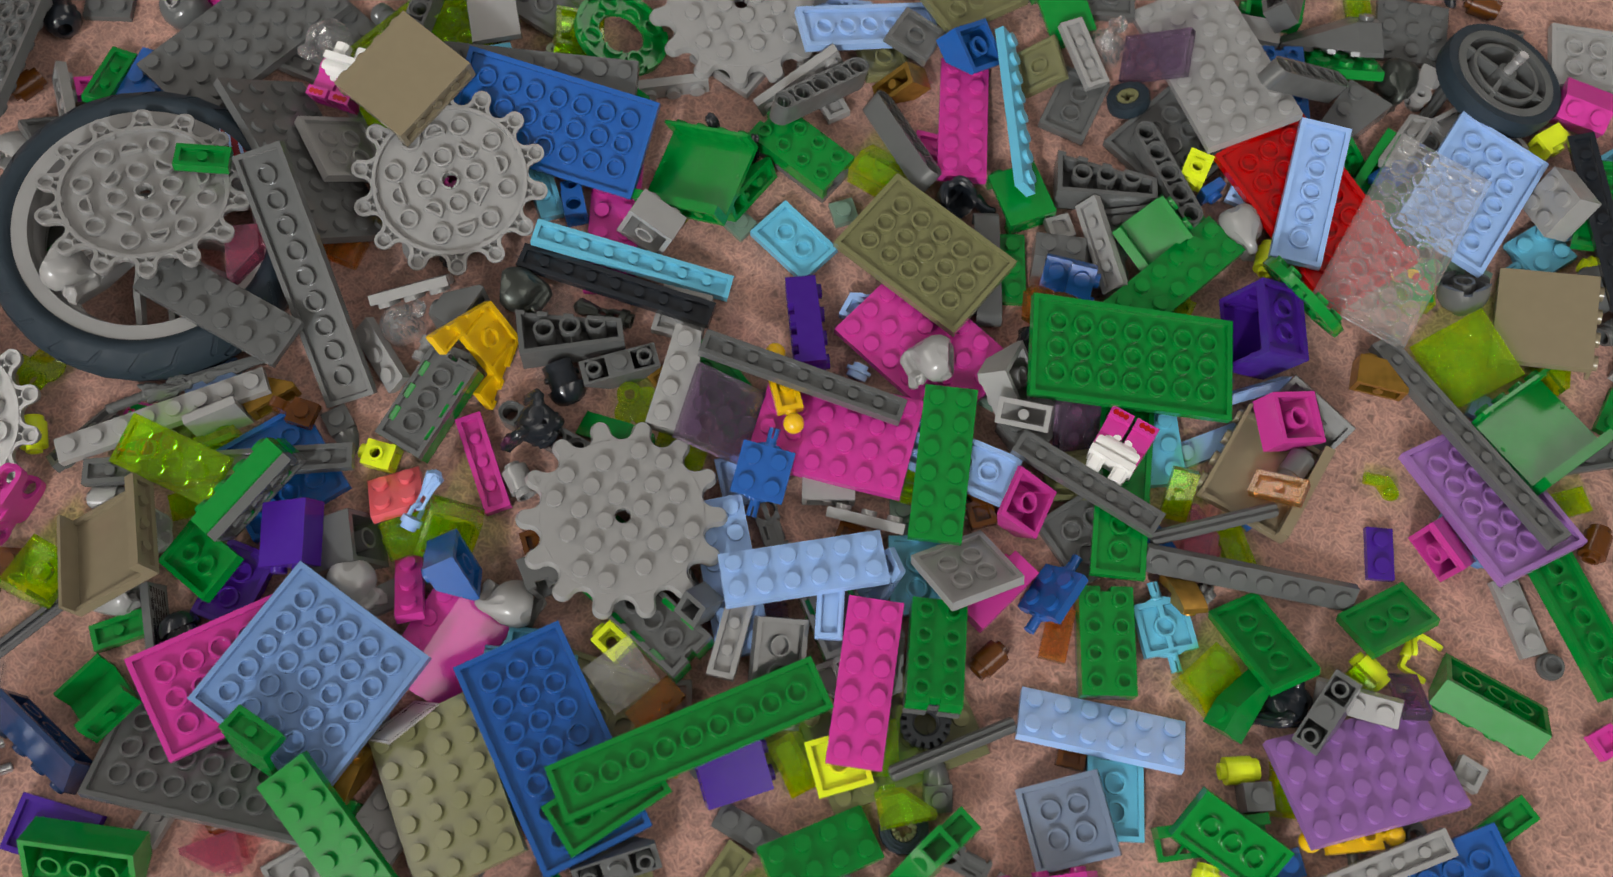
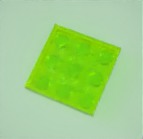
(1467, 359)

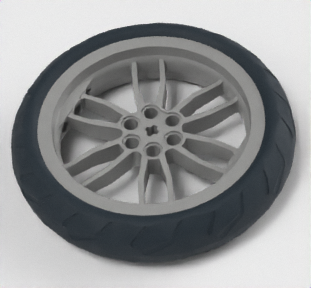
(66, 329)

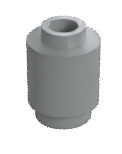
(514, 477)
(101, 494)

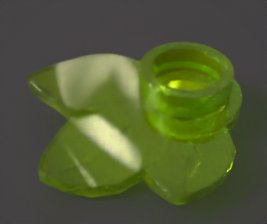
(40, 366)
(635, 408)

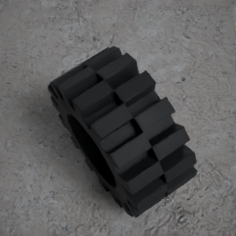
(924, 741)

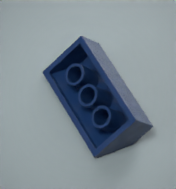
(42, 743)

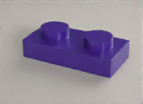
(1378, 554)

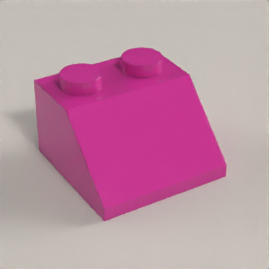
(1584, 108)
(1288, 420)
(1025, 505)
(1442, 549)

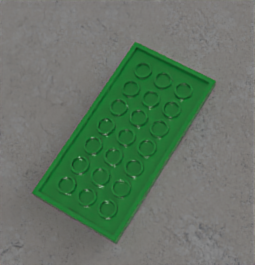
(1130, 358)

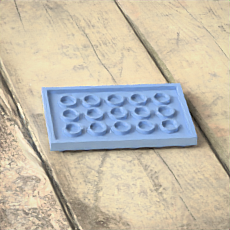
(1513, 178)

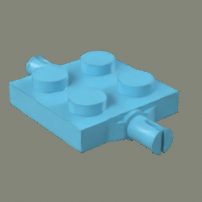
(1538, 252)
(1163, 629)

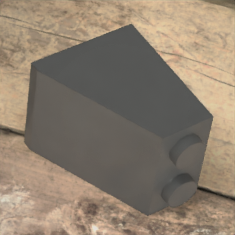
(351, 537)

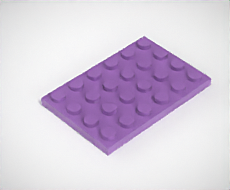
(1480, 516)
(1366, 780)

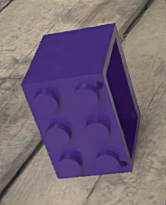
(1266, 328)

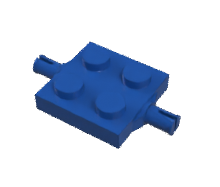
(762, 472)
(1052, 593)

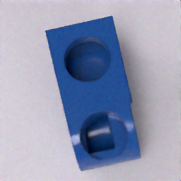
(574, 204)

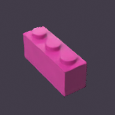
(985, 611)

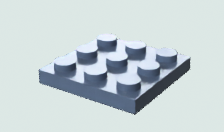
(1068, 822)

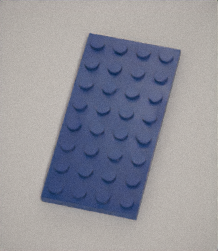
(584, 127)
(532, 714)

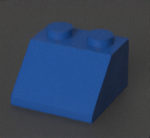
(970, 47)
(452, 566)

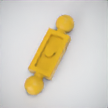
(786, 400)
(1365, 844)

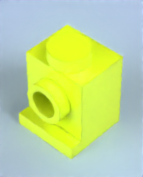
(1549, 142)
(1196, 168)
(386, 461)
(603, 633)

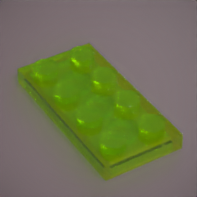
(170, 459)

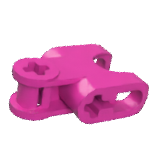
(14, 503)

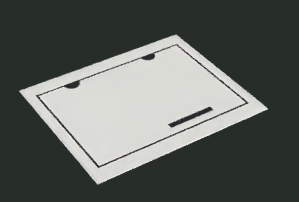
(402, 722)

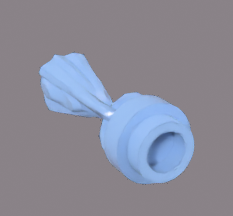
(431, 482)

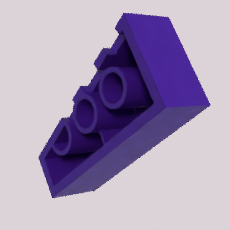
(806, 321)

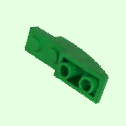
(939, 846)

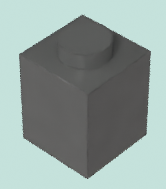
(699, 604)
(1255, 797)

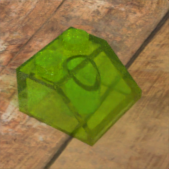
(873, 170)
(446, 515)
(33, 573)
(1207, 678)

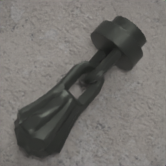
(585, 307)

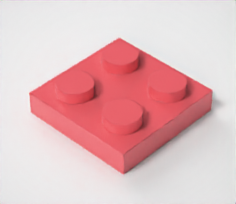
(394, 494)

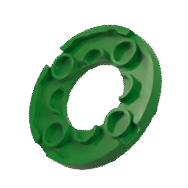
(635, 11)
(1314, 304)

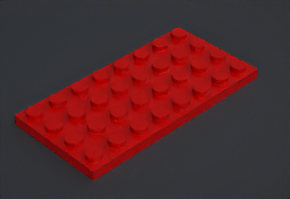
(1258, 174)

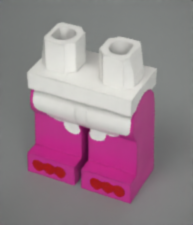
(324, 89)
(1113, 454)

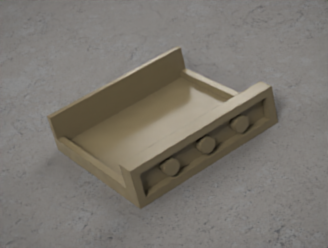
(405, 77)
(1549, 318)
(1235, 466)
(108, 548)

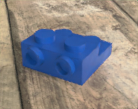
(1070, 276)

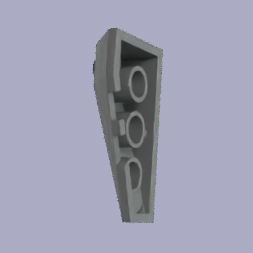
(1355, 35)

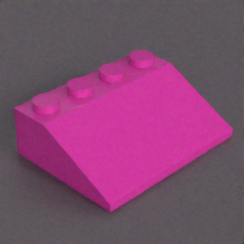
(450, 635)

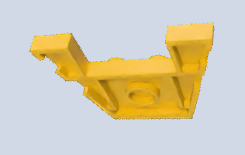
(488, 340)

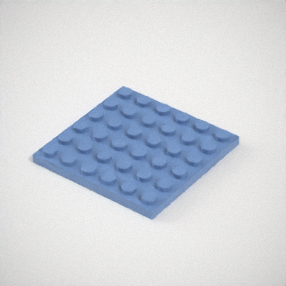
(313, 672)

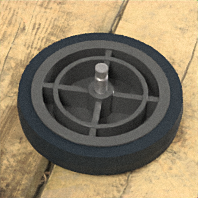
(1498, 80)

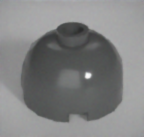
(182, 12)
(1463, 292)

